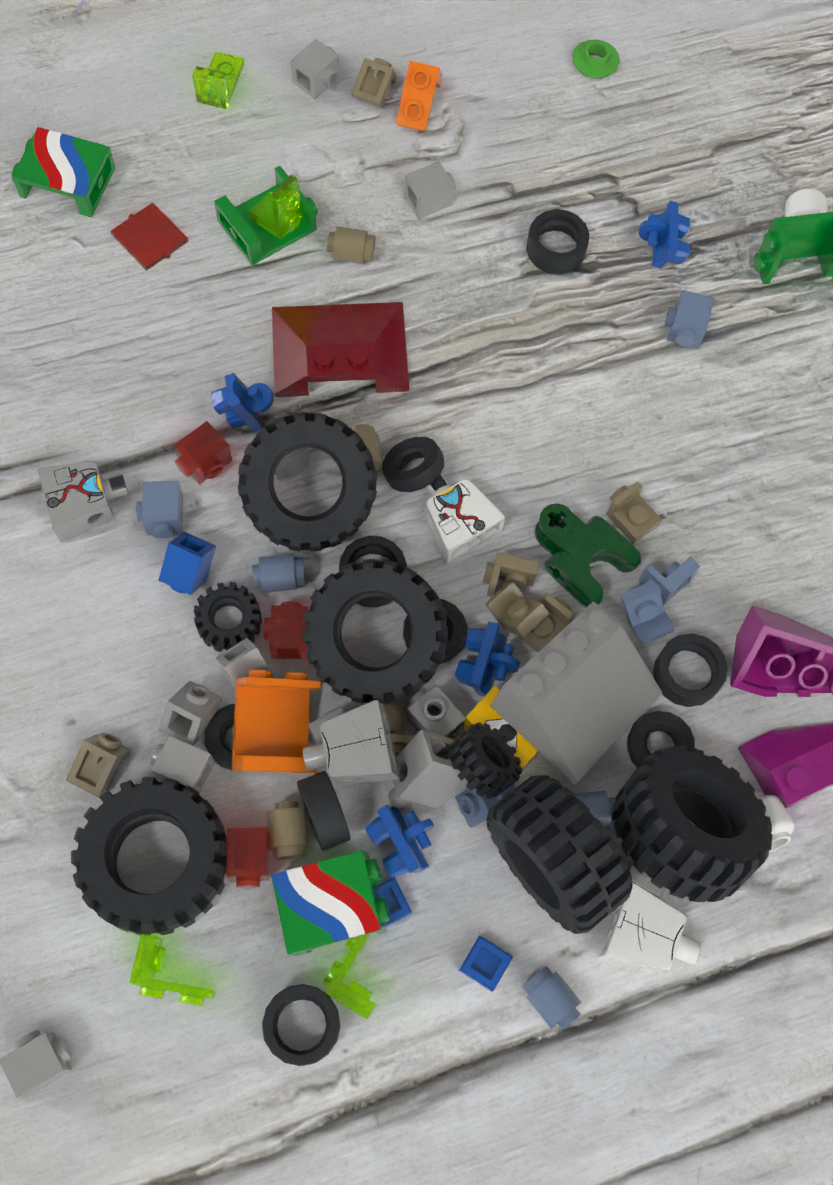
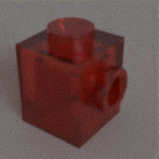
(202, 453)
(285, 631)
(247, 856)

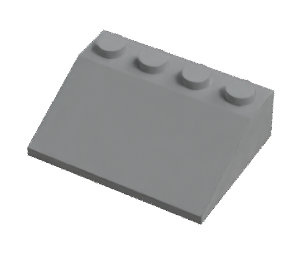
(579, 693)

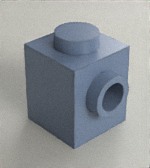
(689, 319)
(161, 508)

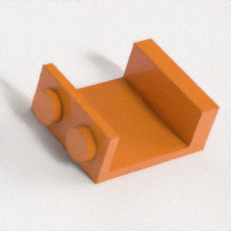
(271, 722)

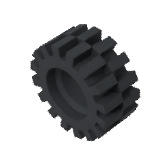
(220, 598)
(485, 760)

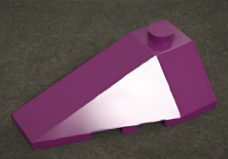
(781, 656)
(792, 762)

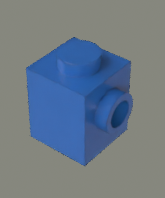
(187, 563)

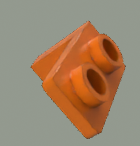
(418, 95)

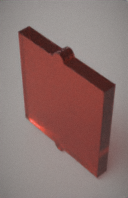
(149, 236)

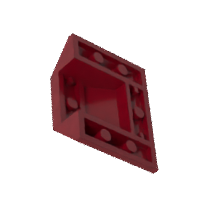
(339, 345)

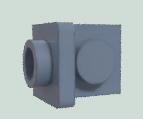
(673, 578)
(646, 613)

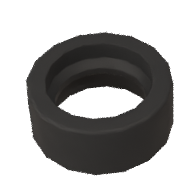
(564, 222)
(372, 545)
(706, 649)
(323, 810)
(271, 1018)

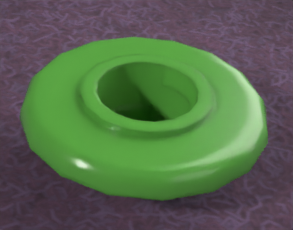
(595, 67)

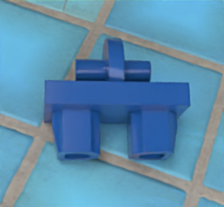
(663, 234)
(242, 403)
(492, 661)
(393, 826)

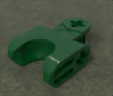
(578, 545)

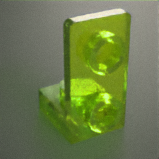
(217, 83)
(279, 210)
(151, 959)
(355, 996)

